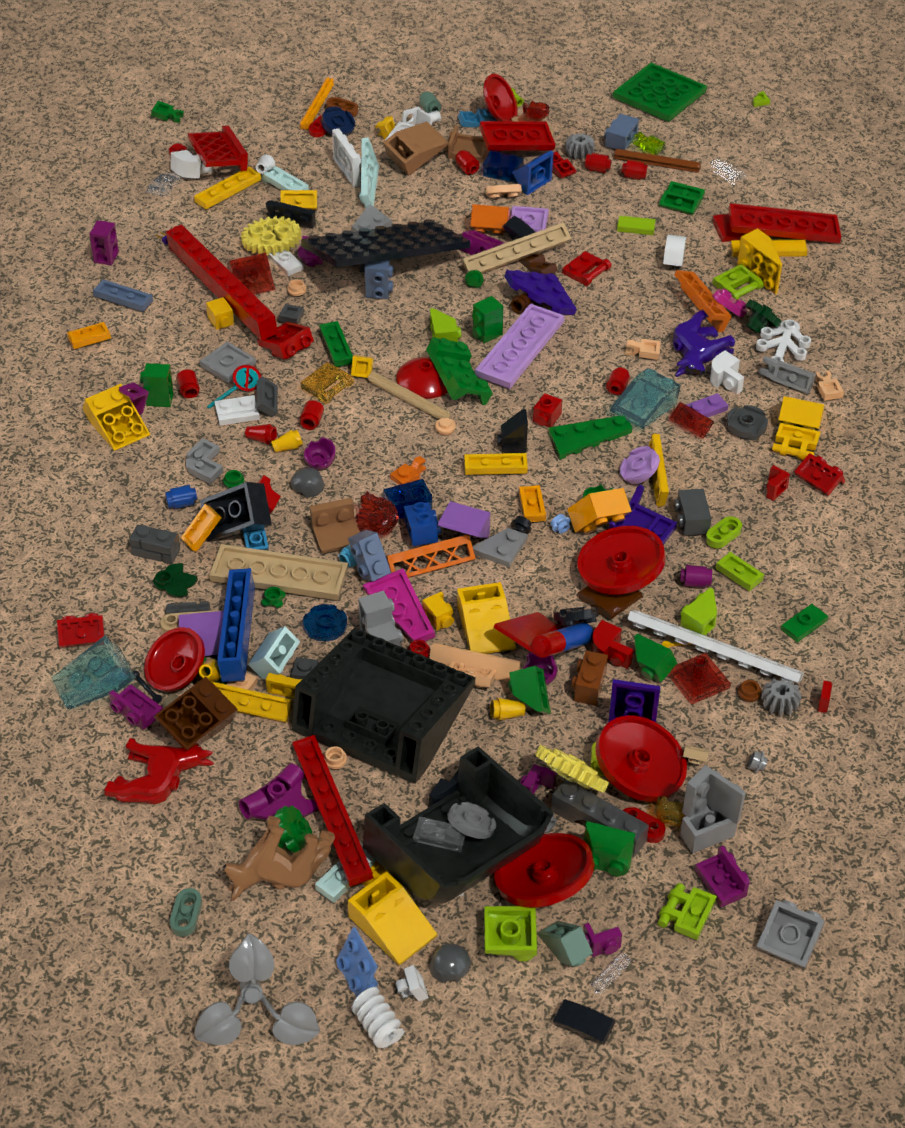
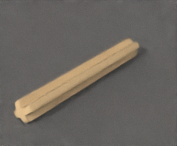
(408, 396)

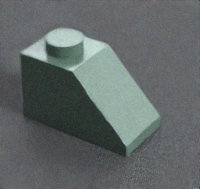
(566, 942)

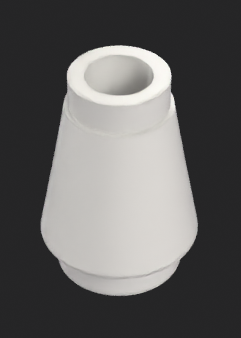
(265, 164)

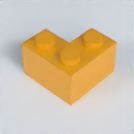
(598, 509)

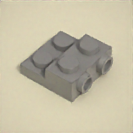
(791, 933)

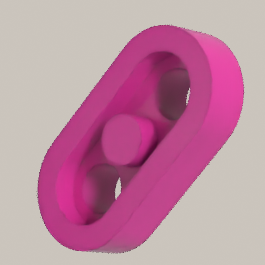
(736, 306)

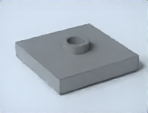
(225, 360)

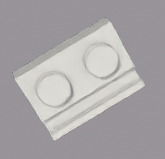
(237, 410)

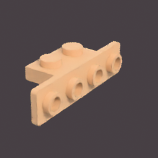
(479, 665)

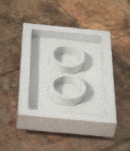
(346, 157)

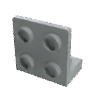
(716, 791)

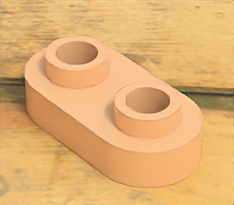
(498, 190)

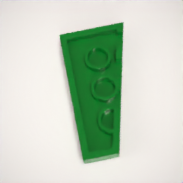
(581, 435)

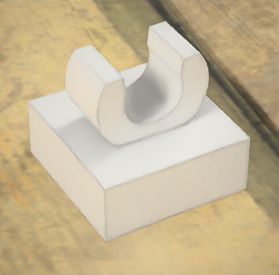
(412, 984)

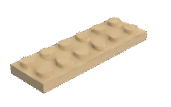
(286, 571)

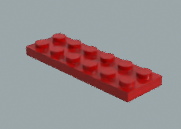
(785, 223)

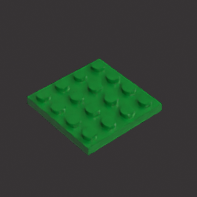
(659, 91)

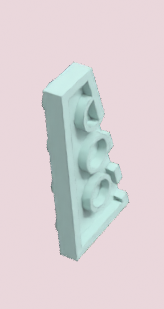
(369, 173)

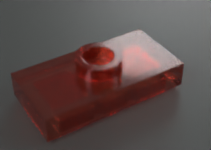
(691, 420)

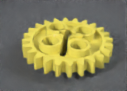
(271, 235)
(571, 768)

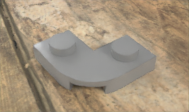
(199, 461)

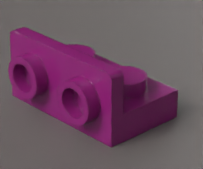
(479, 242)

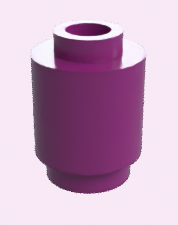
(696, 576)

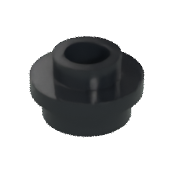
(521, 524)

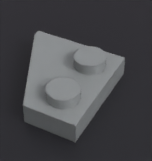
(370, 219)

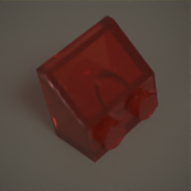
(253, 272)

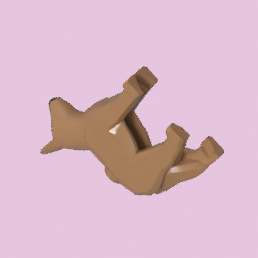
(275, 865)

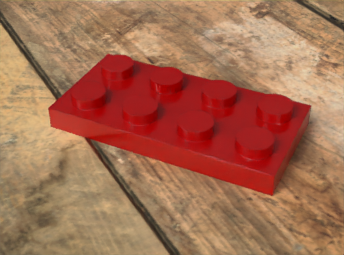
(517, 135)

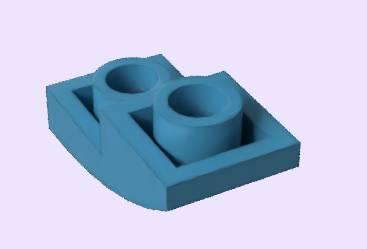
(469, 119)
(256, 539)

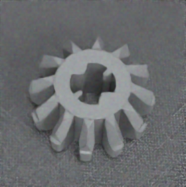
(579, 146)
(781, 697)

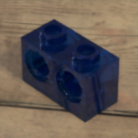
(408, 494)

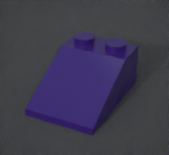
(634, 700)

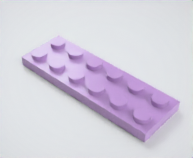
(519, 346)

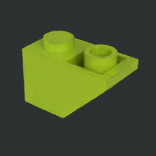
(701, 613)

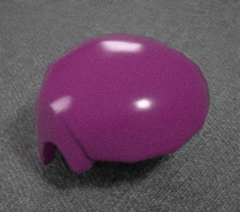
(320, 454)
(547, 664)

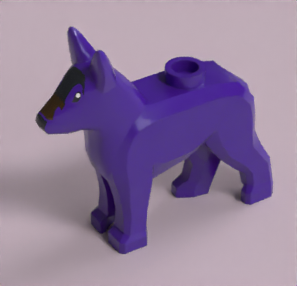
(698, 350)

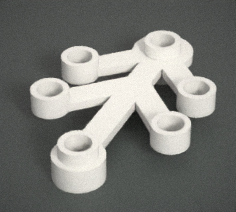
(788, 329)

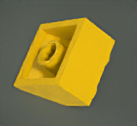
(801, 413)

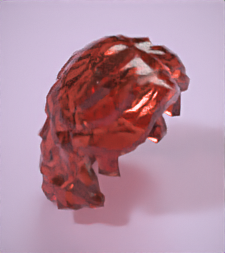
(376, 514)

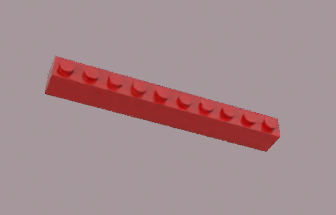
(222, 282)

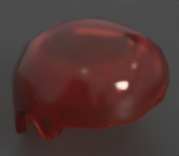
(536, 111)

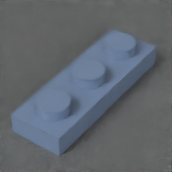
(123, 295)

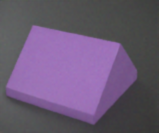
(466, 520)

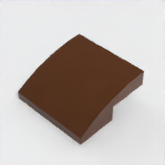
(609, 604)

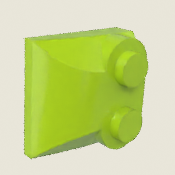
(511, 931)

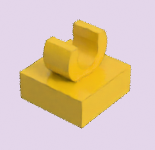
(385, 126)
(362, 366)

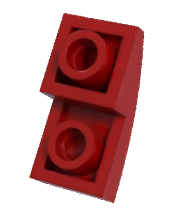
(561, 167)

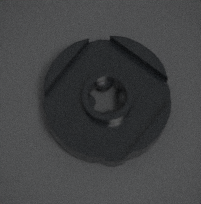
(568, 616)

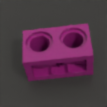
(104, 242)

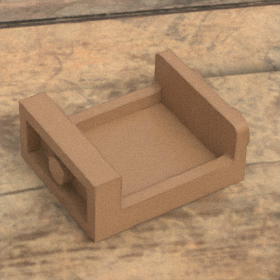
(470, 143)

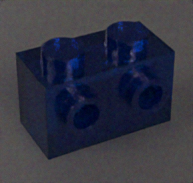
(501, 166)

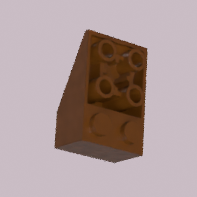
(197, 714)

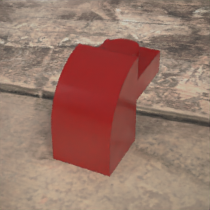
(607, 641)

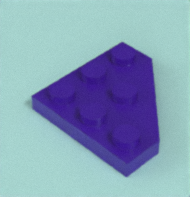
(542, 289)

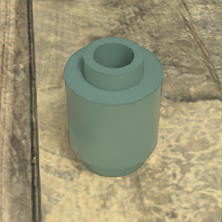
(429, 102)

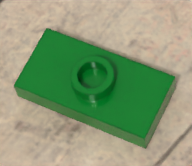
(804, 623)

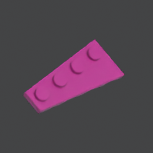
(408, 610)

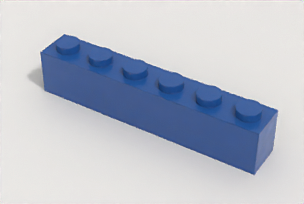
(236, 625)

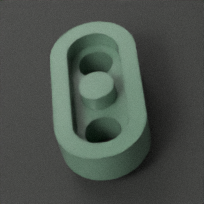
(186, 914)

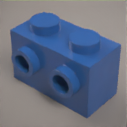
(421, 523)

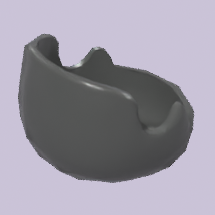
(308, 482)
(449, 963)

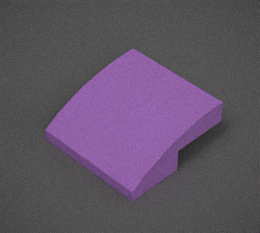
(208, 626)

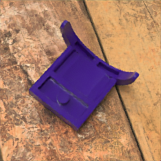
(646, 518)

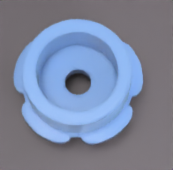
(560, 523)

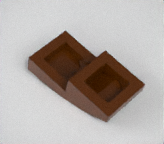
(537, 264)

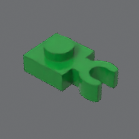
(166, 111)

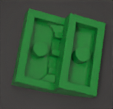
(682, 198)

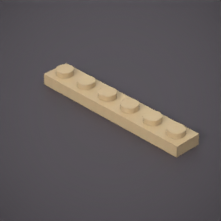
(517, 249)

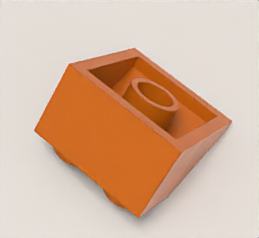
(489, 218)

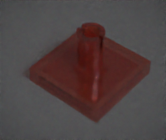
(699, 678)

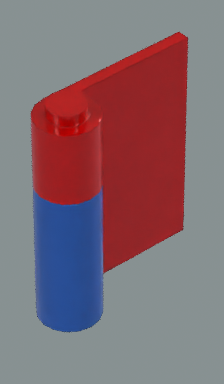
(543, 635)

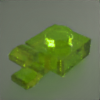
(649, 144)

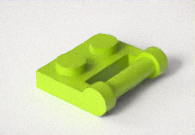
(736, 277)

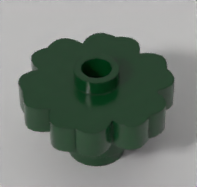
(761, 316)

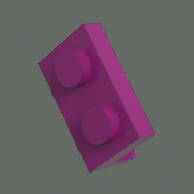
(135, 706)
(723, 877)

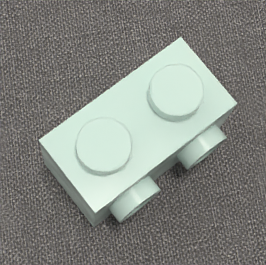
(274, 652)

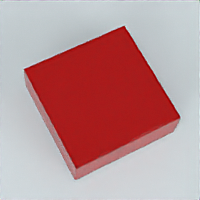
(825, 696)

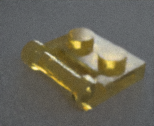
(323, 378)

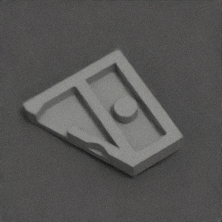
(502, 546)

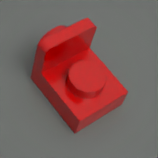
(777, 482)

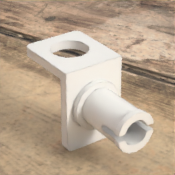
(420, 116)

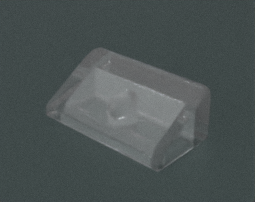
(727, 171)

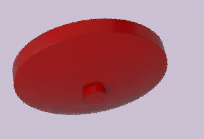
(621, 560)
(641, 758)
(547, 872)

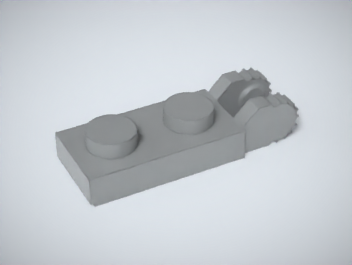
(789, 375)

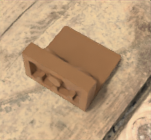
(333, 524)

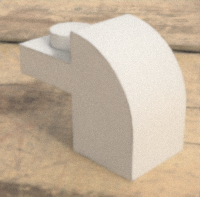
(187, 165)
(674, 250)
(725, 372)

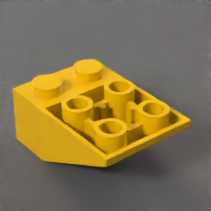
(761, 258)
(115, 418)
(479, 611)
(390, 918)

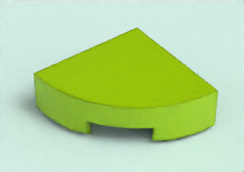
(761, 99)

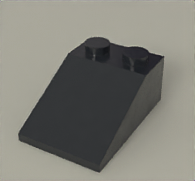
(241, 509)

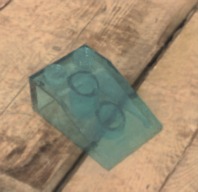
(647, 398)
(93, 674)

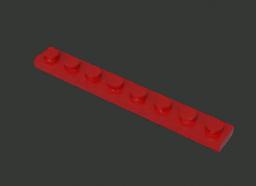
(332, 811)

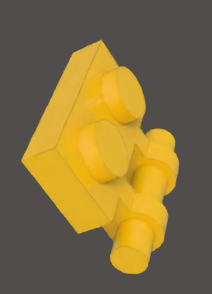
(797, 437)

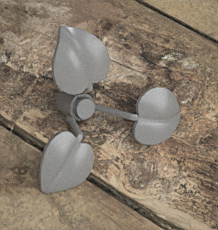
(249, 964)

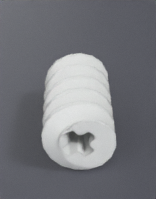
(377, 1018)

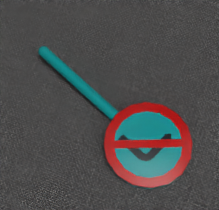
(244, 379)

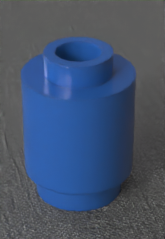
(181, 497)

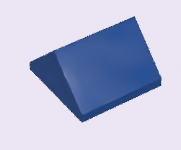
(535, 173)

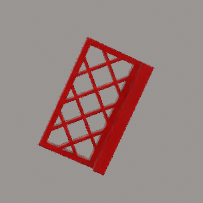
(219, 148)

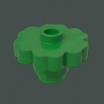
(294, 828)

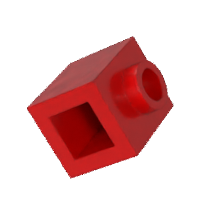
(547, 410)

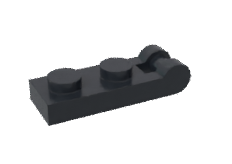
(303, 216)

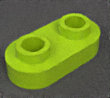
(720, 535)

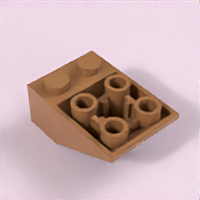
(414, 146)

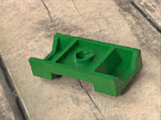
(453, 367)

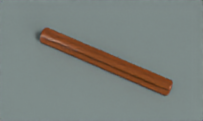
(657, 160)

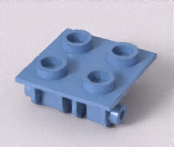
(357, 964)

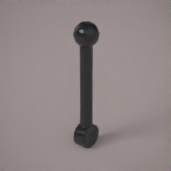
(156, 697)

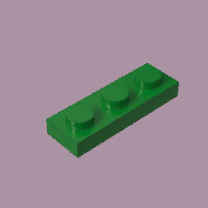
(336, 343)

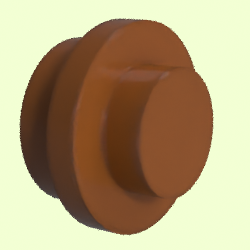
(749, 691)

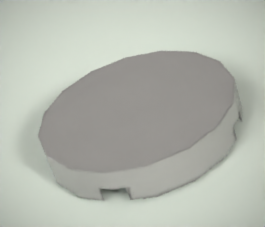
(471, 820)

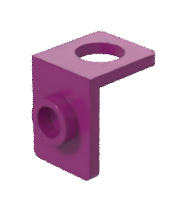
(137, 395)

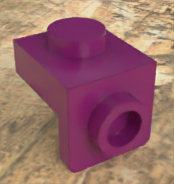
(538, 776)
(603, 942)

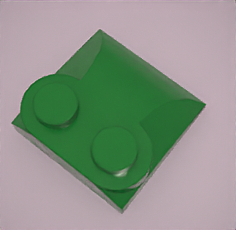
(610, 848)

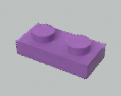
(710, 405)

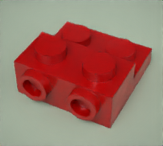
(288, 340)

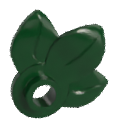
(174, 580)

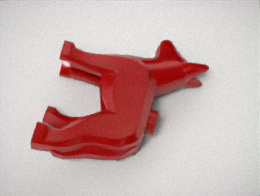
(163, 768)

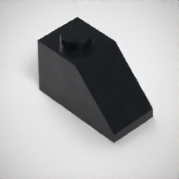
(514, 434)

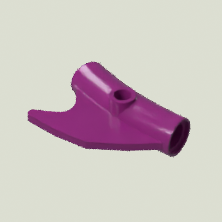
(277, 793)

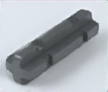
(187, 607)

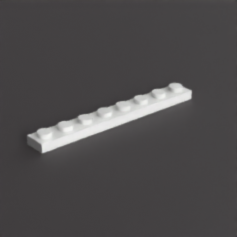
(722, 649)

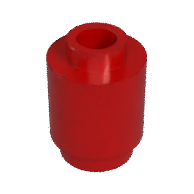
(467, 162)
(598, 162)
(634, 169)
(618, 381)
(188, 383)
(311, 414)

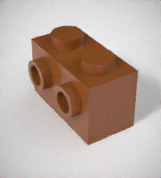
(590, 677)

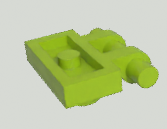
(694, 913)

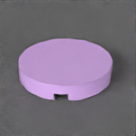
(639, 465)

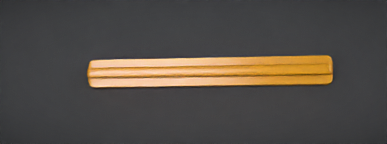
(317, 103)

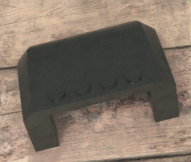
(445, 873)

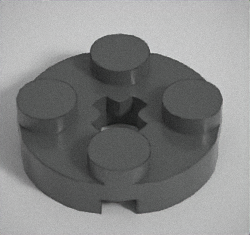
(737, 422)

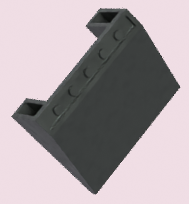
(380, 703)

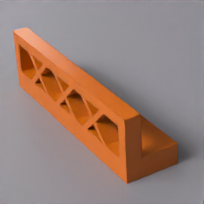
(703, 299)
(432, 548)

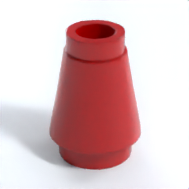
(261, 433)

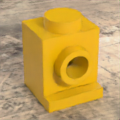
(438, 611)

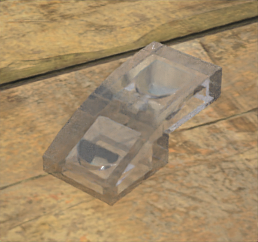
(163, 183)

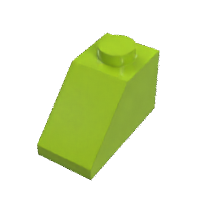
(444, 326)

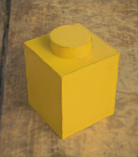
(220, 313)

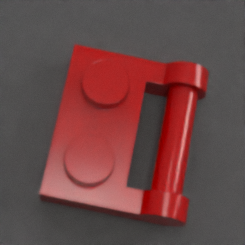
(583, 264)

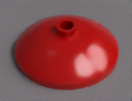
(499, 98)
(421, 378)
(174, 659)

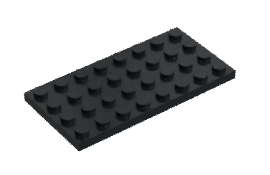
(384, 243)

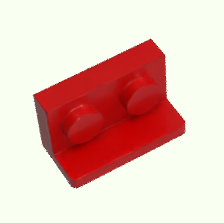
(820, 474)
(80, 631)

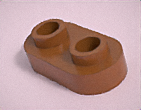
(347, 105)

